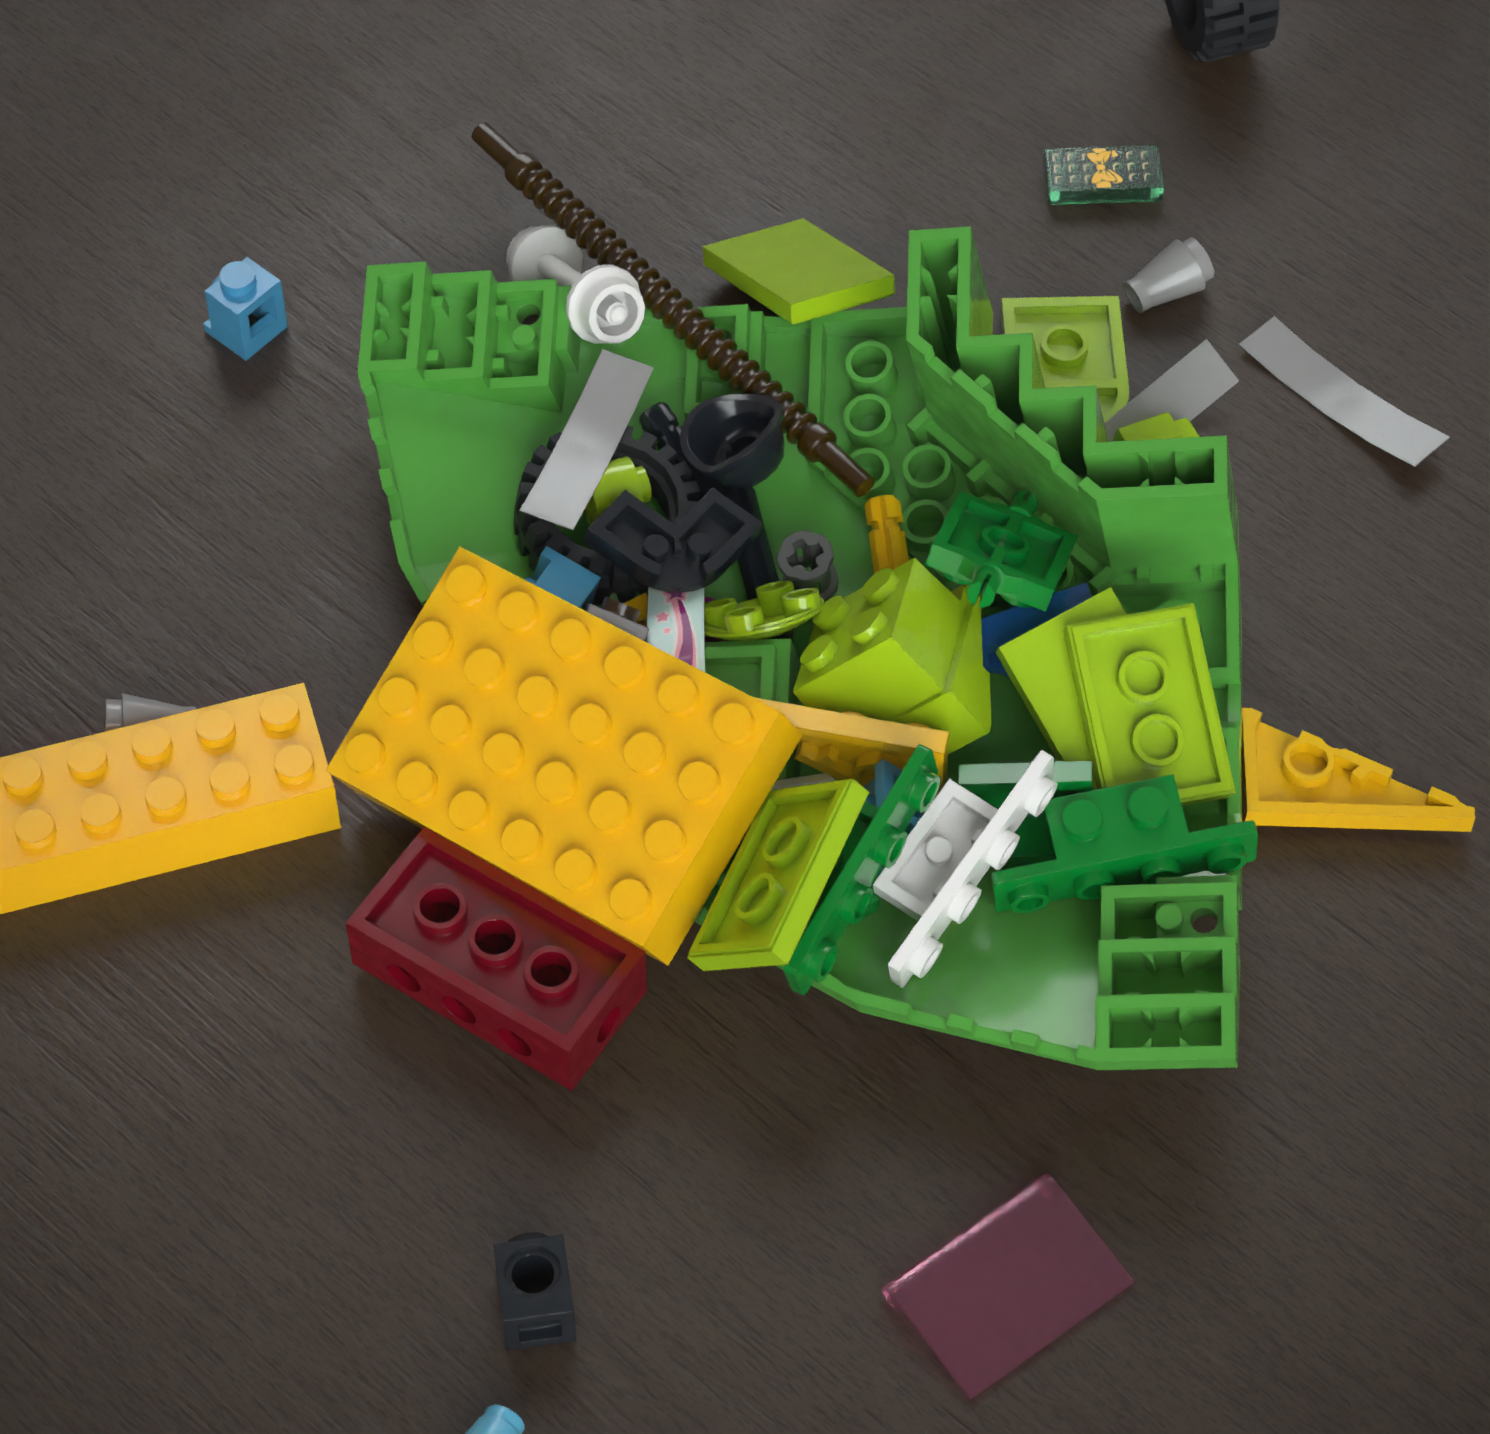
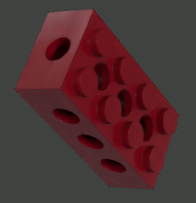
(497, 957)

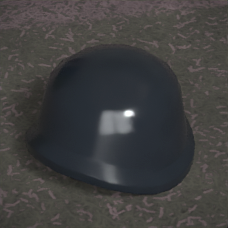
(735, 439)

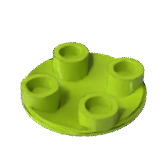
(769, 615)

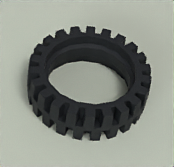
(668, 484)

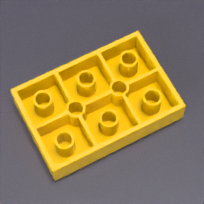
(566, 753)

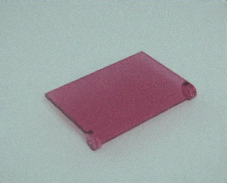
(1008, 1285)

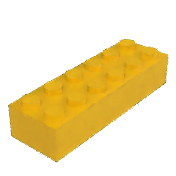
(161, 797)

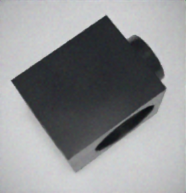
(541, 1316)

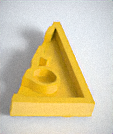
(851, 743)
(1327, 787)

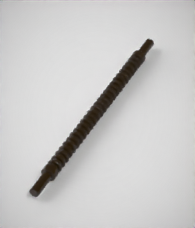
(813, 439)

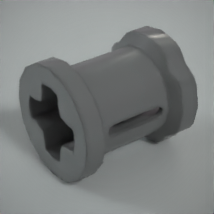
(816, 555)

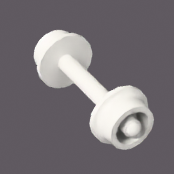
(602, 301)

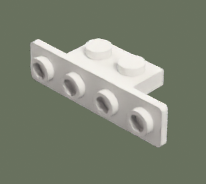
(950, 856)

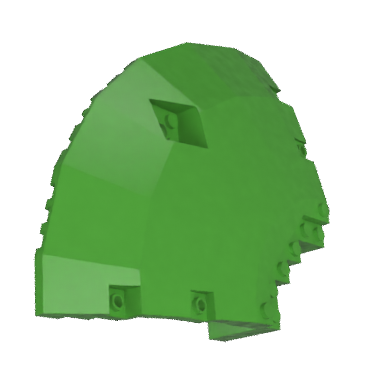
(929, 412)

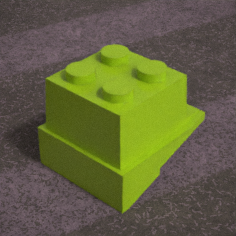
(901, 655)

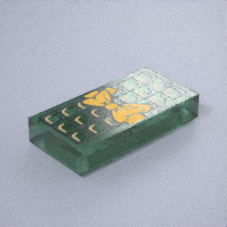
(1103, 174)

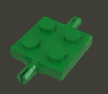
(1001, 551)

